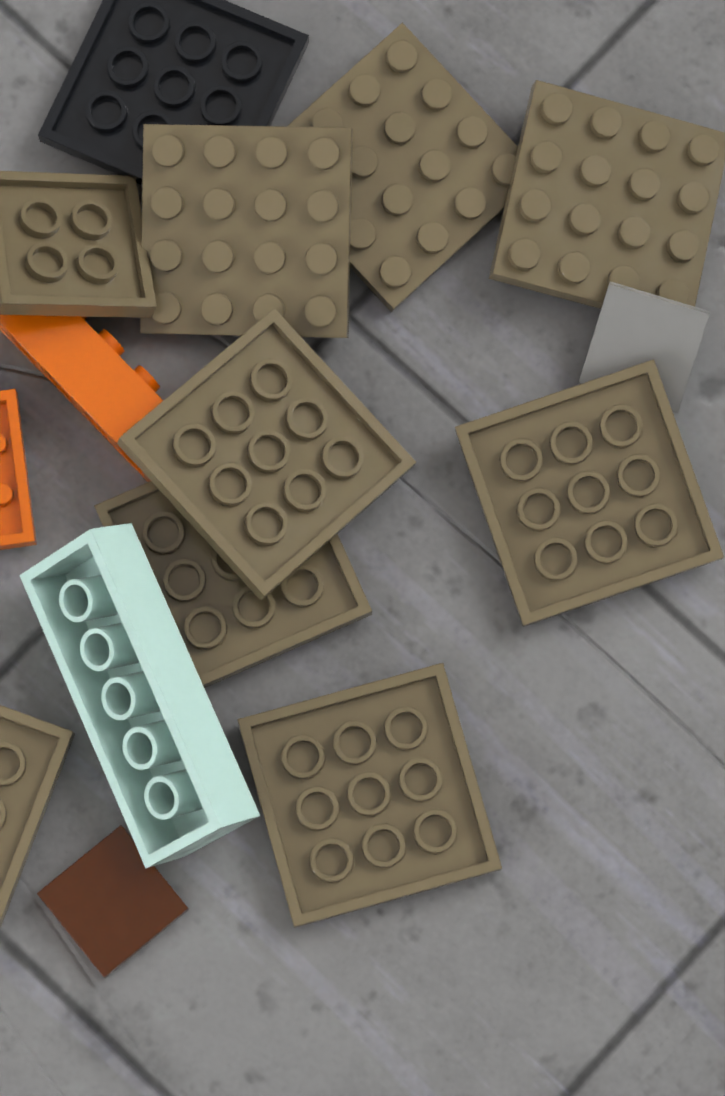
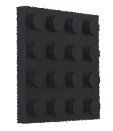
(168, 68)

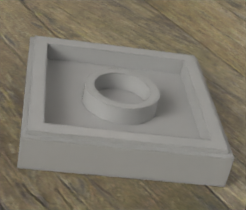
(643, 328)

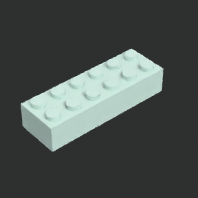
(138, 694)

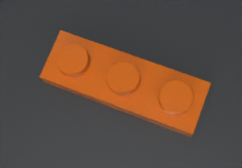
(16, 510)

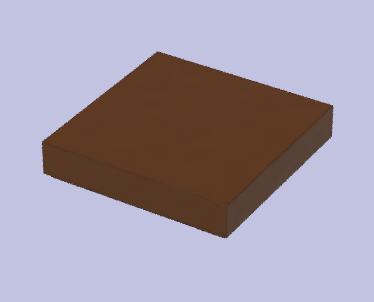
(112, 902)

